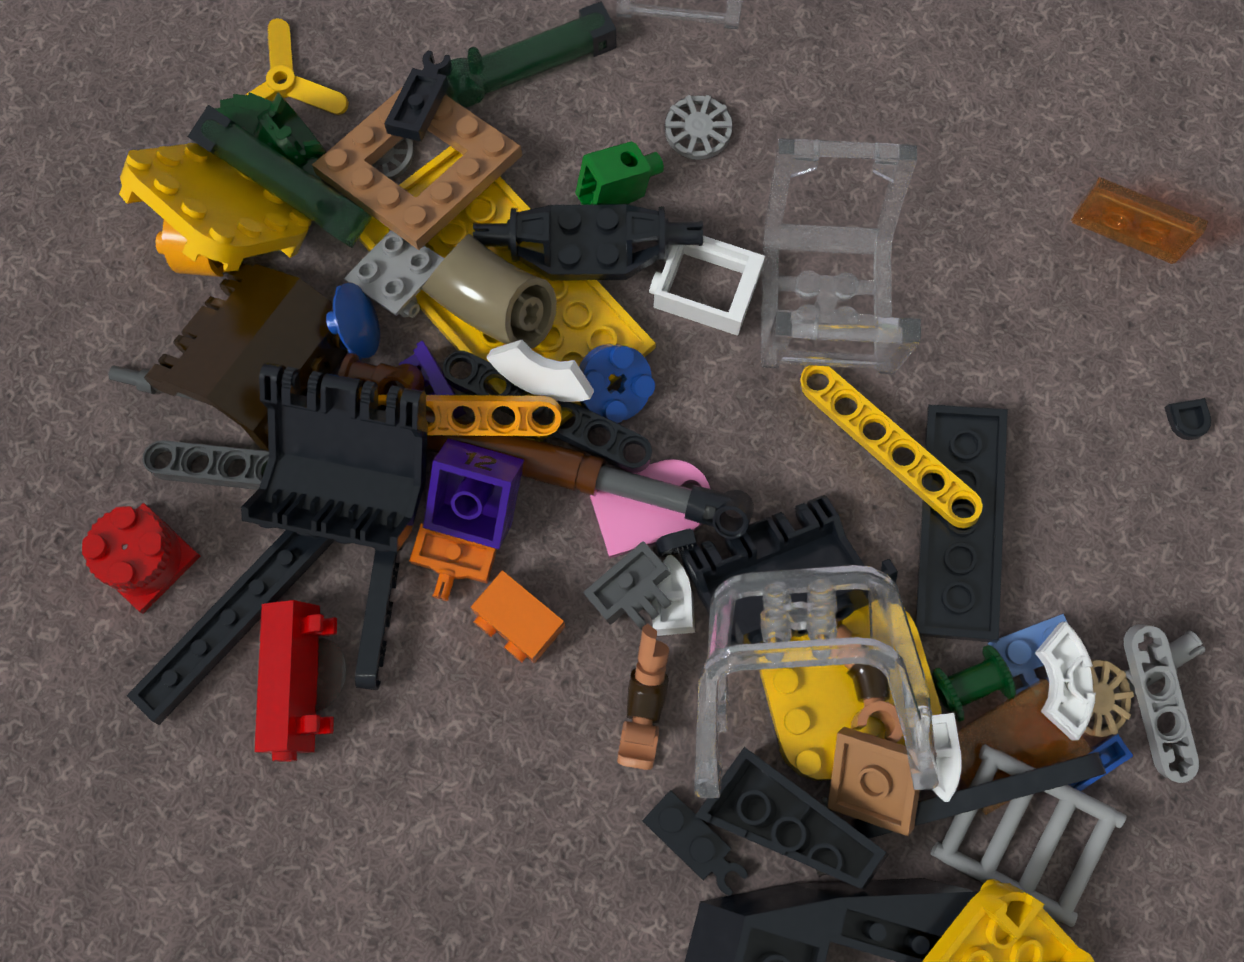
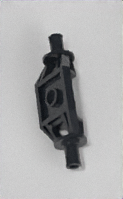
(588, 239)

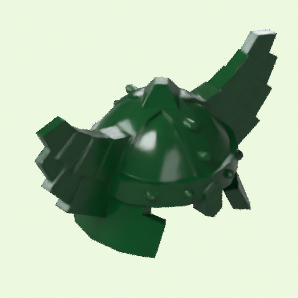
(276, 126)

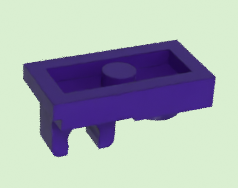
(432, 373)

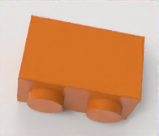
(517, 617)

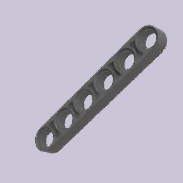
(217, 469)

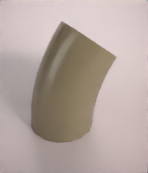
(493, 294)

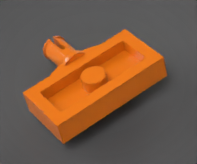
(451, 559)

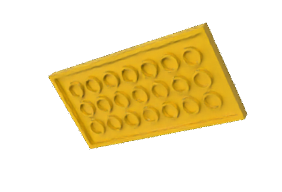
(584, 308)

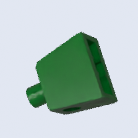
(616, 175)

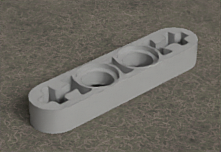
(1167, 700)

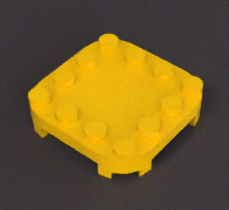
(211, 204)
(819, 701)
(1005, 927)

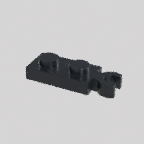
(419, 99)
(692, 840)

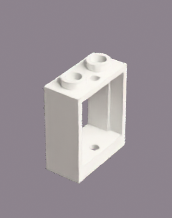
(720, 254)

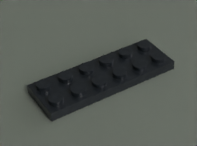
(963, 565)

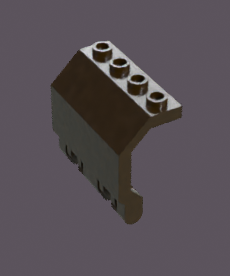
(228, 341)

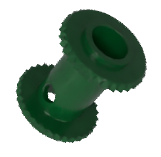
(974, 682)

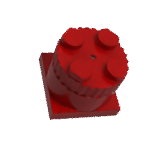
(136, 554)

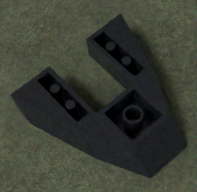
(801, 919)

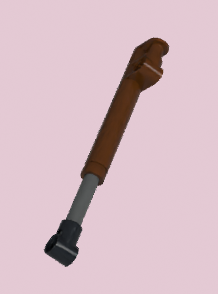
(571, 467)

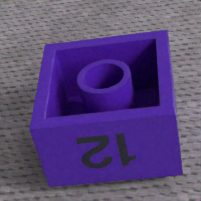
(473, 493)

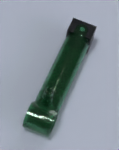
(481, 75)
(280, 176)

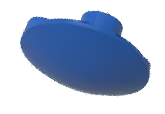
(354, 320)

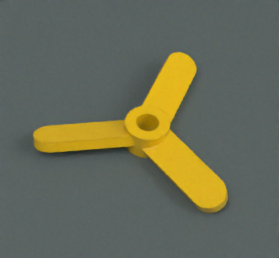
(295, 87)

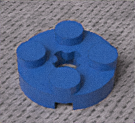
(635, 386)

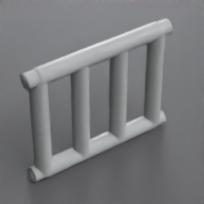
(1069, 799)

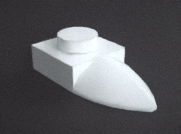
(680, 614)
(948, 755)

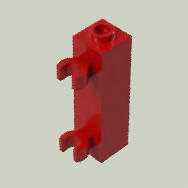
(289, 679)

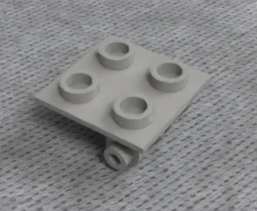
(395, 274)

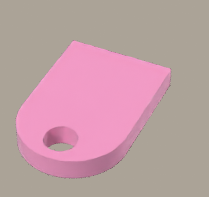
(629, 522)

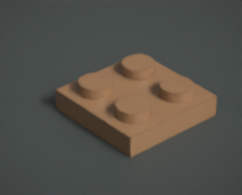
(873, 781)

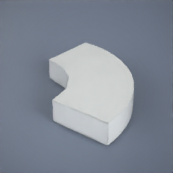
(539, 374)
(1070, 681)

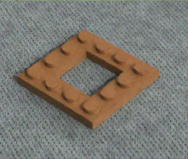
(418, 219)

